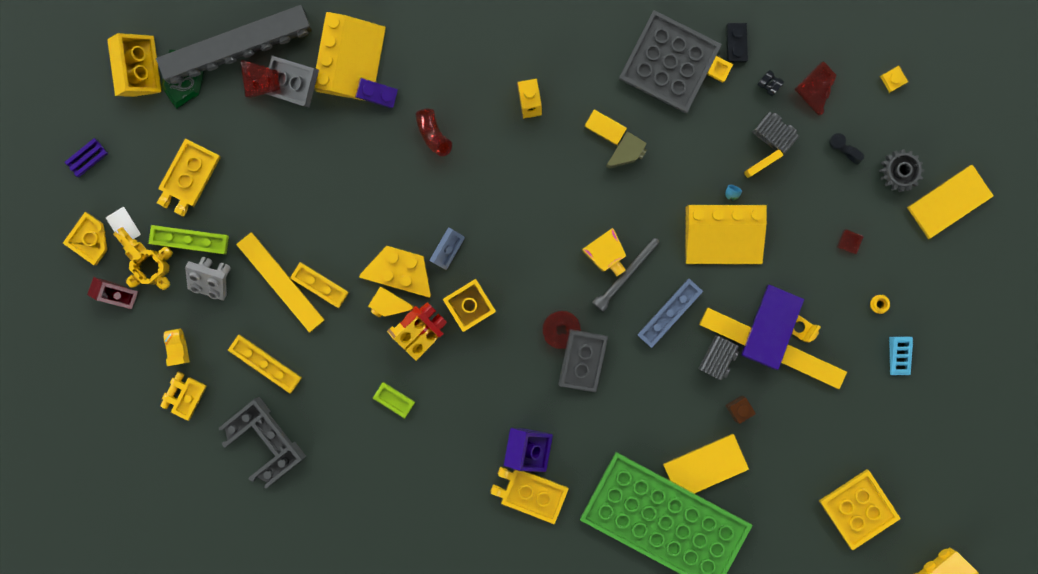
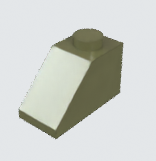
(628, 151)

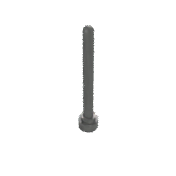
(603, 301)

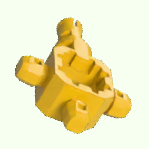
(138, 253)

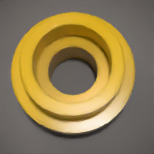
(885, 304)

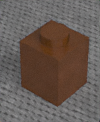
(740, 409)

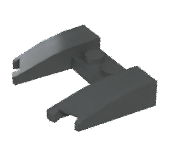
(257, 416)

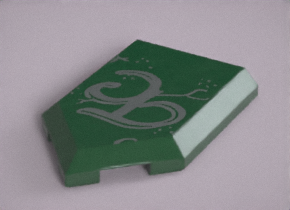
(183, 91)

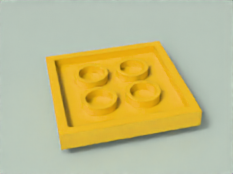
(859, 509)

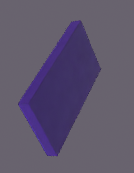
(772, 327)

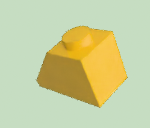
(388, 304)

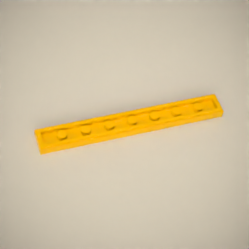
(792, 357)

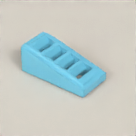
(908, 346)

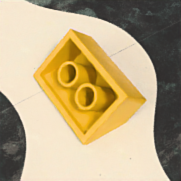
(134, 65)
(948, 562)

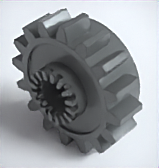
(894, 177)

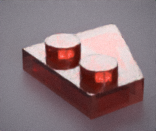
(258, 79)
(817, 87)

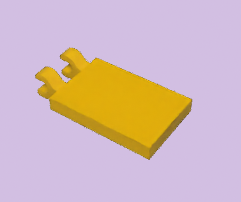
(187, 176)
(531, 494)

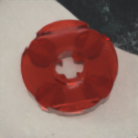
(558, 319)

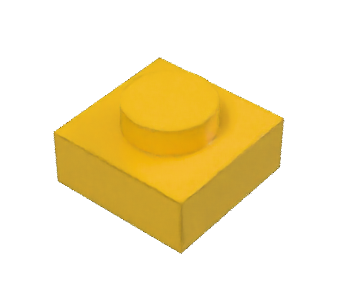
(719, 69)
(894, 79)

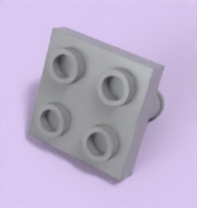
(207, 280)

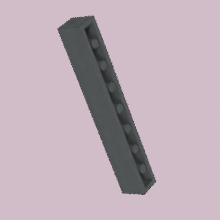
(234, 44)

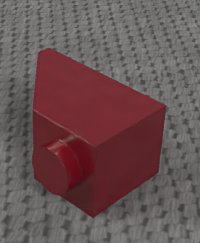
(112, 293)

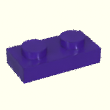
(376, 93)

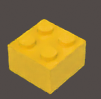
(469, 305)

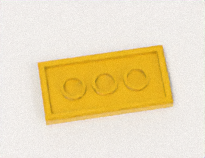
(950, 201)
(707, 465)

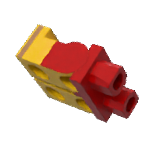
(417, 331)

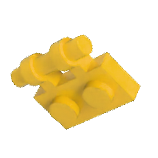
(188, 398)

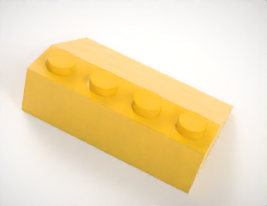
(346, 53)
(725, 234)

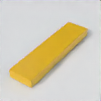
(264, 364)

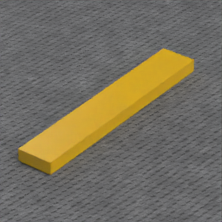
(280, 282)

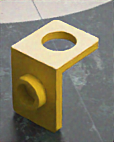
(810, 331)

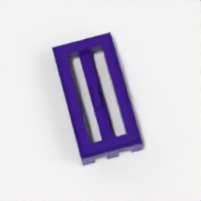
(73, 167)

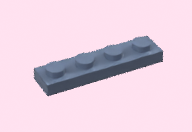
(669, 313)

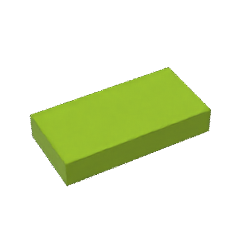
(393, 400)

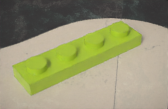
(188, 239)

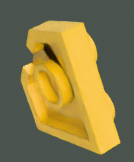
(88, 239)

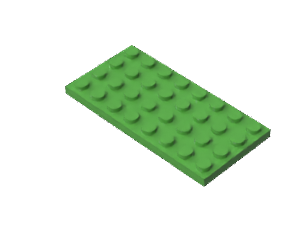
(664, 520)

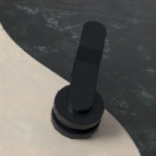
(838, 142)

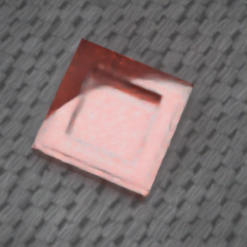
(850, 241)

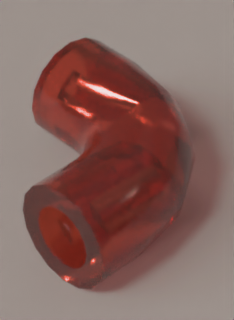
(431, 133)

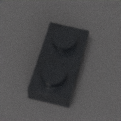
(737, 43)

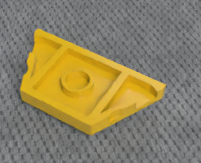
(399, 270)

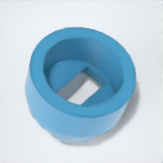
(733, 191)

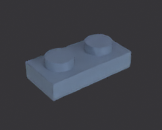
(447, 248)

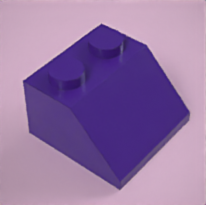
(528, 450)

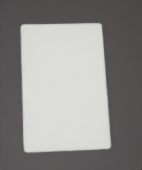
(122, 219)

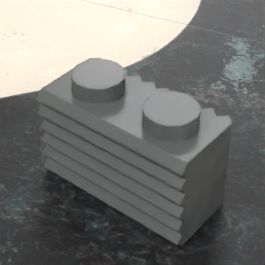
(776, 133)
(719, 357)

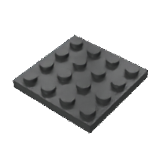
(670, 61)

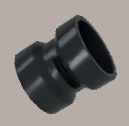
(773, 87)

